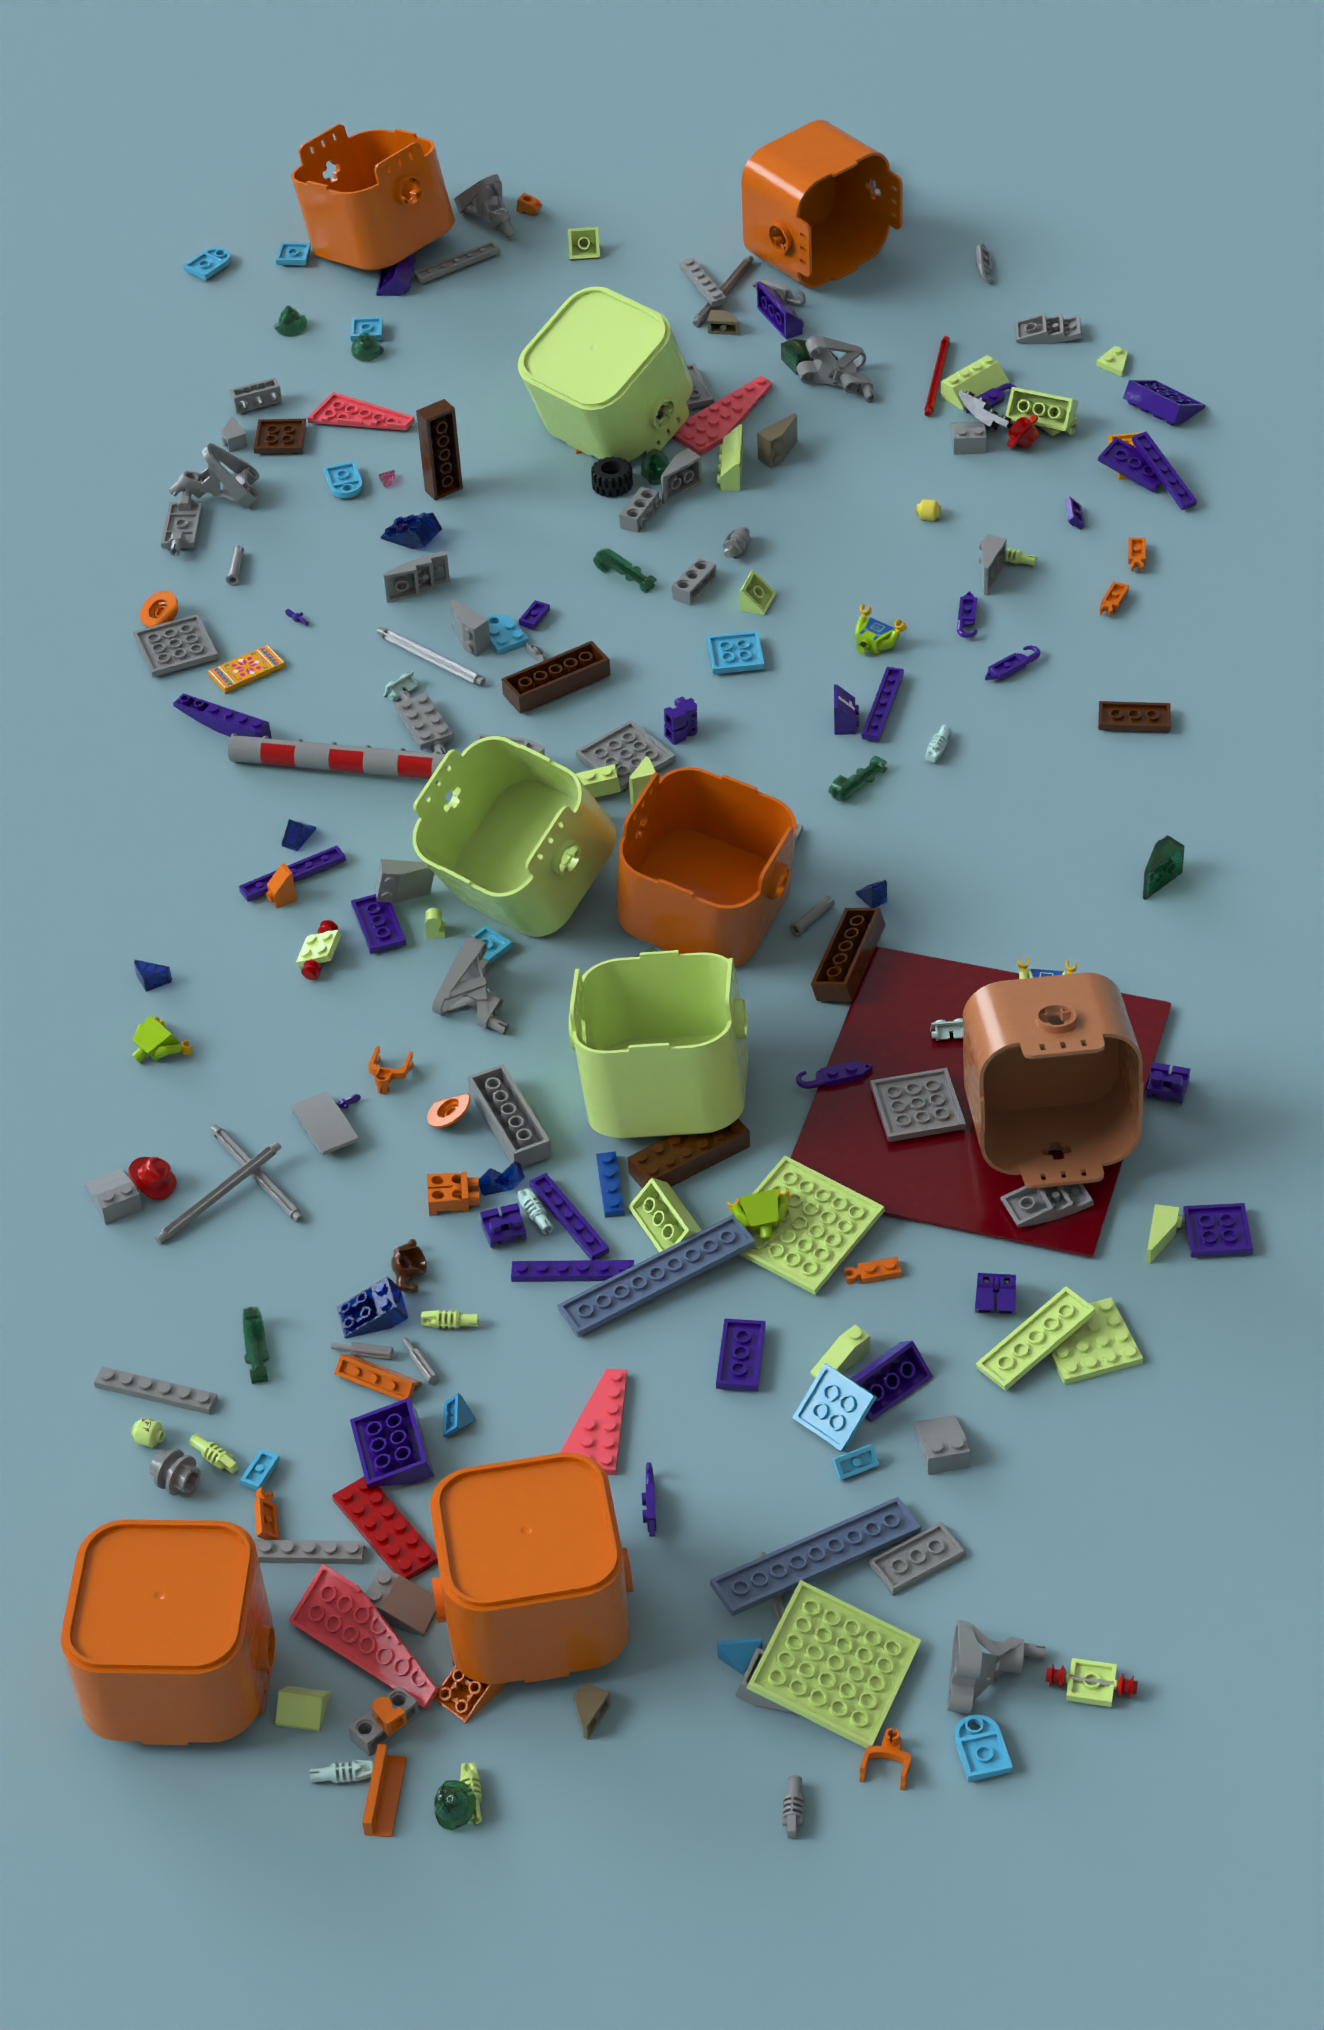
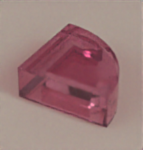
(387, 477)

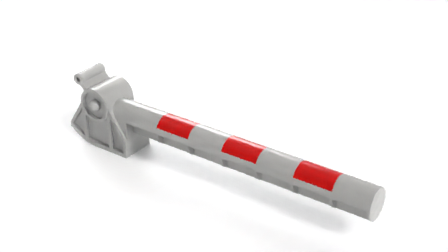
(344, 757)

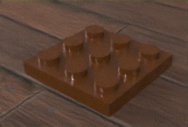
(280, 436)

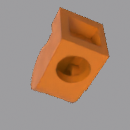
(528, 204)
(386, 1716)

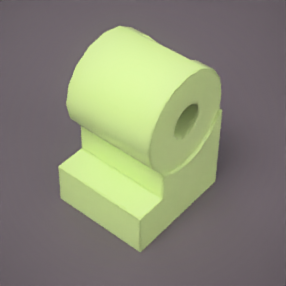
(434, 925)

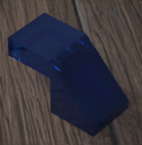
(496, 1182)

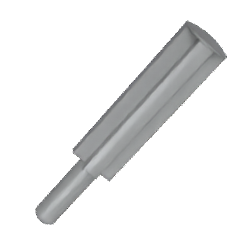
(366, 1350)
(421, 1363)

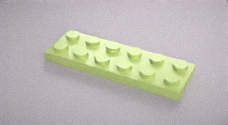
(1035, 1338)

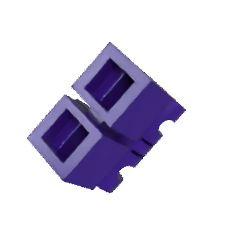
(681, 720)
(1168, 1084)
(503, 1227)
(996, 1291)

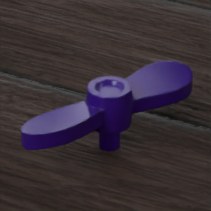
(296, 617)
(351, 1100)

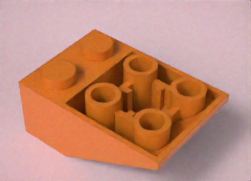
(465, 1696)

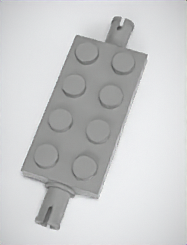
(181, 524)
(423, 722)

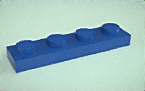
(610, 1184)

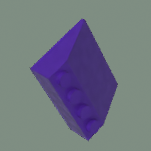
(1161, 401)
(392, 1445)

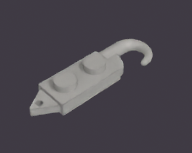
(984, 262)
(784, 292)

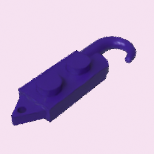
(995, 396)
(967, 615)
(1011, 664)
(835, 1074)
(648, 1500)

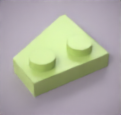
(1113, 360)

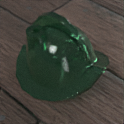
(290, 322)
(366, 347)
(654, 466)
(454, 1804)

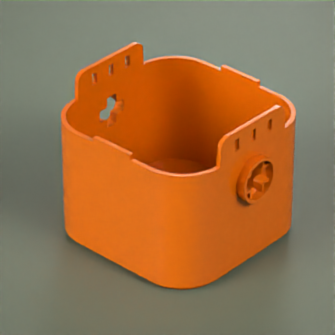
(382, 198)
(814, 203)
(704, 864)
(530, 1568)
(168, 1631)

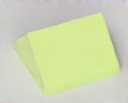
(583, 243)
(755, 595)
(640, 778)
(301, 1708)

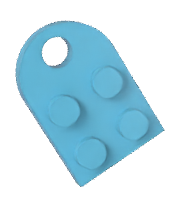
(208, 263)
(343, 478)
(505, 634)
(983, 1749)

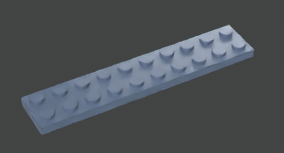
(656, 1275)
(815, 1556)

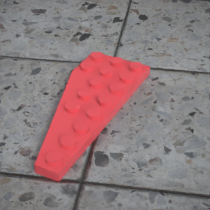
(709, 426)
(350, 1624)

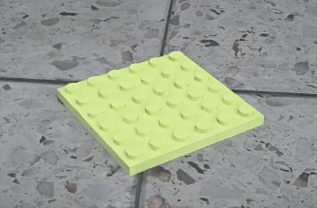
(818, 1227)
(834, 1664)

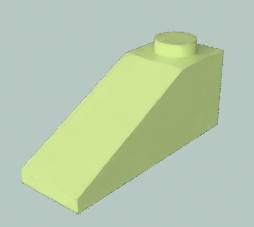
(1163, 1229)
(845, 1351)

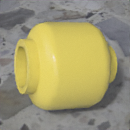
(928, 510)

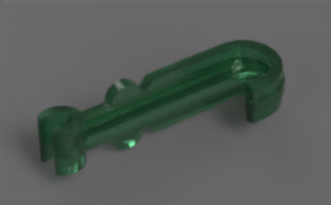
(609, 559)
(845, 788)
(255, 1344)

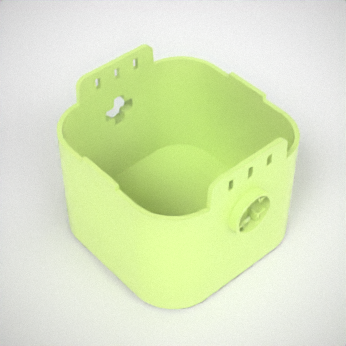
(604, 375)
(515, 836)
(660, 1044)

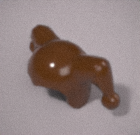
(407, 1264)

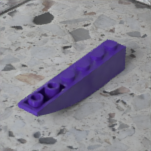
(221, 718)

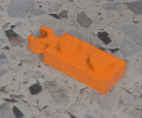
(1136, 553)
(1113, 598)
(874, 1271)
(266, 1516)

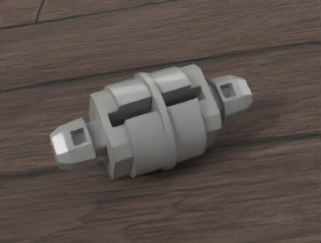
(736, 542)

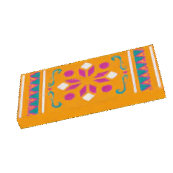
(246, 668)

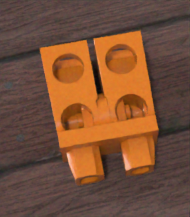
(451, 1192)

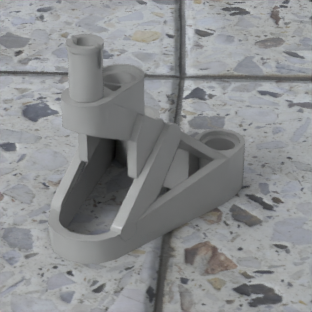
(486, 201)
(828, 370)
(235, 485)
(467, 986)
(974, 1670)

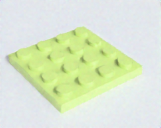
(1097, 1346)

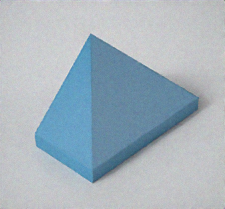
(456, 1415)
(738, 1652)

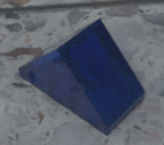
(297, 834)
(874, 894)
(152, 975)

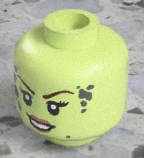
(148, 1432)

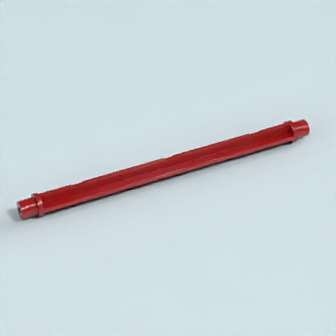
(935, 383)

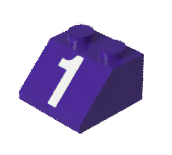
(845, 712)

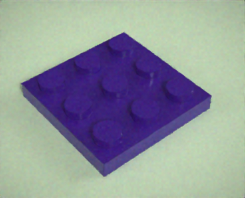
(1217, 1230)

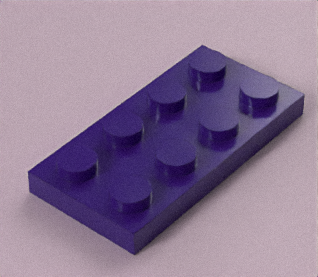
(1130, 463)
(378, 924)
(741, 1354)

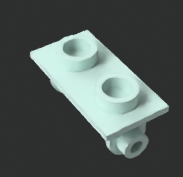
(406, 681)
(940, 1029)

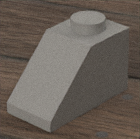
(233, 436)

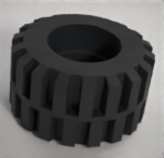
(612, 476)

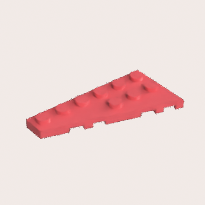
(353, 412)
(600, 1423)

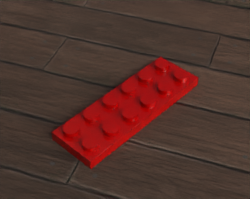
(385, 1529)

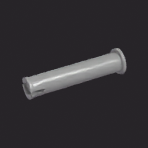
(233, 577)
(798, 927)

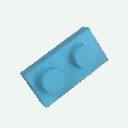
(855, 1461)
(259, 1470)

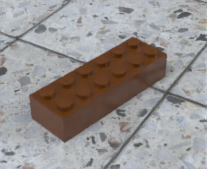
(439, 449)
(556, 677)
(848, 954)
(687, 1155)

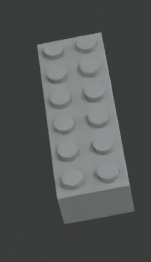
(509, 1116)

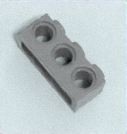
(255, 395)
(639, 509)
(694, 581)
(376, 1734)

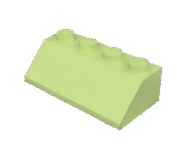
(976, 378)
(1051, 410)
(731, 460)
(600, 780)
(662, 1215)

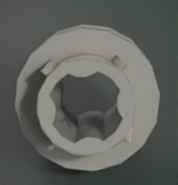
(175, 1471)

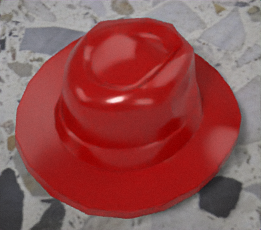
(1023, 432)
(152, 1177)

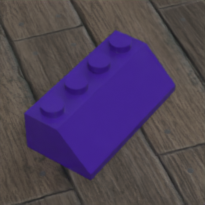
(396, 278)
(778, 312)
(893, 1377)

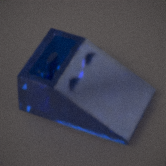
(413, 530)
(373, 1309)

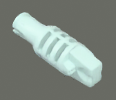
(937, 744)
(535, 1210)
(342, 1772)

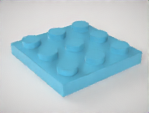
(735, 652)
(834, 1407)

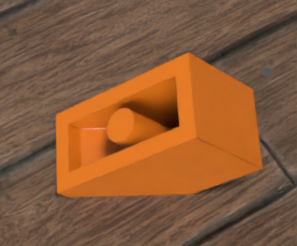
(281, 887)

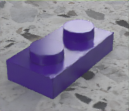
(1074, 513)
(534, 614)

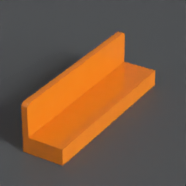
(376, 1377)
(383, 1793)

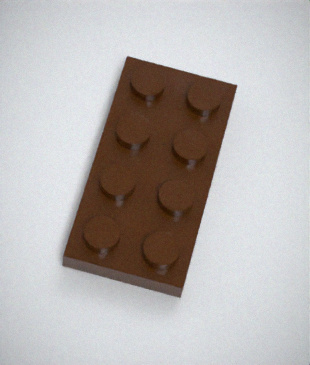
(1134, 716)

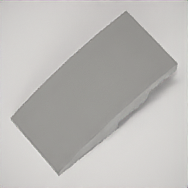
(1048, 330)
(416, 576)
(324, 1123)
(1045, 1204)

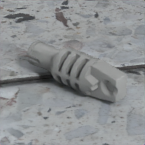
(793, 1806)

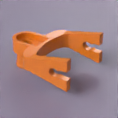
(384, 1076)
(890, 1750)

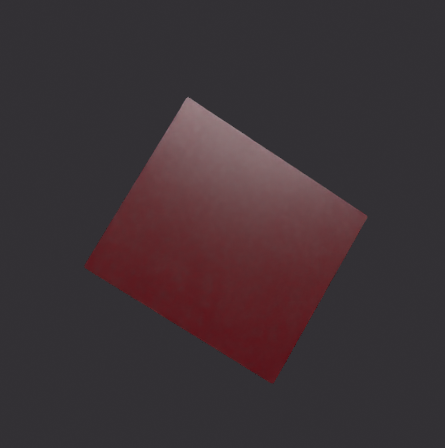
(943, 1174)

